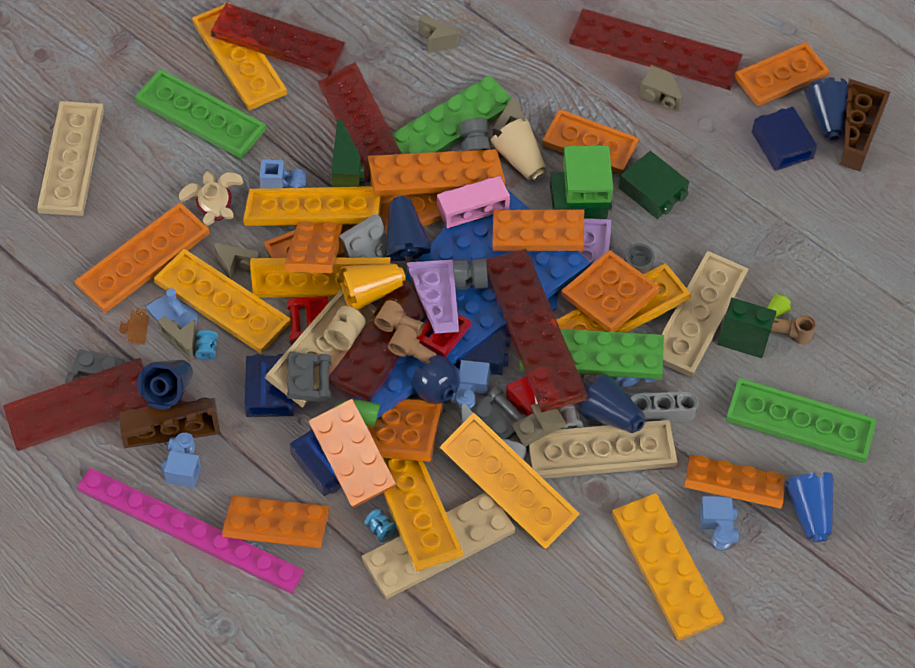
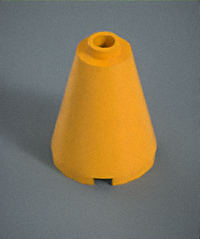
(369, 282)

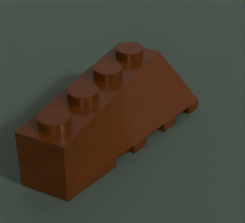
(863, 116)
(157, 426)

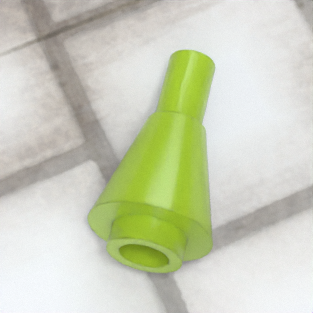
(780, 303)

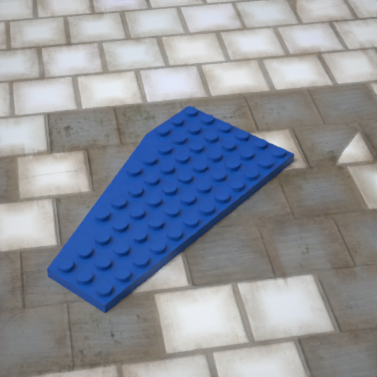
(471, 242)

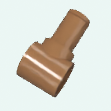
(392, 316)
(794, 328)
(405, 343)

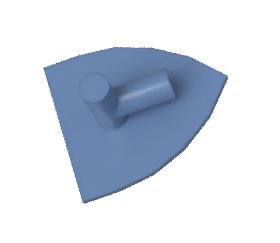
(173, 309)

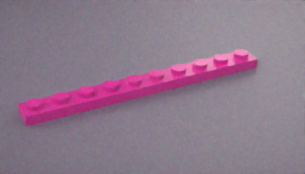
(190, 530)

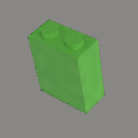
(587, 174)

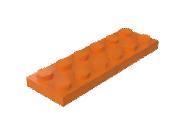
(431, 171)
(141, 257)

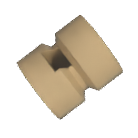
(344, 328)

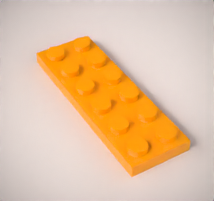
(246, 69)
(316, 205)
(271, 280)
(671, 295)
(223, 301)
(509, 481)
(420, 515)
(667, 567)

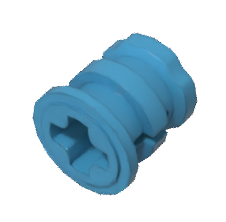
(206, 344)
(384, 531)

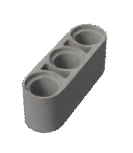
(672, 401)

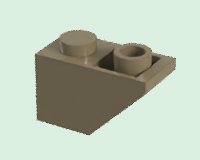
(661, 89)

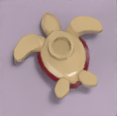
(214, 197)

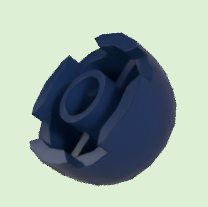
(436, 380)

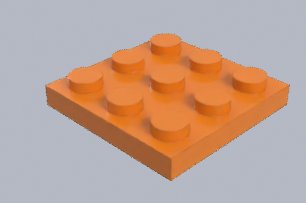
(610, 291)
(408, 430)

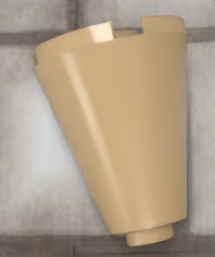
(520, 149)

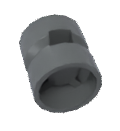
(475, 134)
(640, 257)
(470, 274)

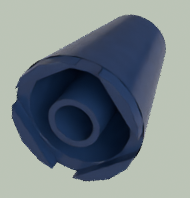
(829, 105)
(405, 231)
(164, 382)
(611, 405)

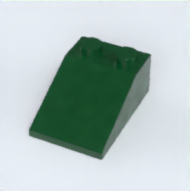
(346, 160)

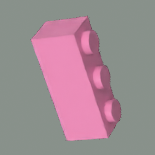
(473, 201)

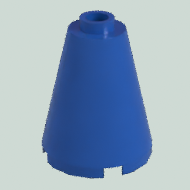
(813, 503)

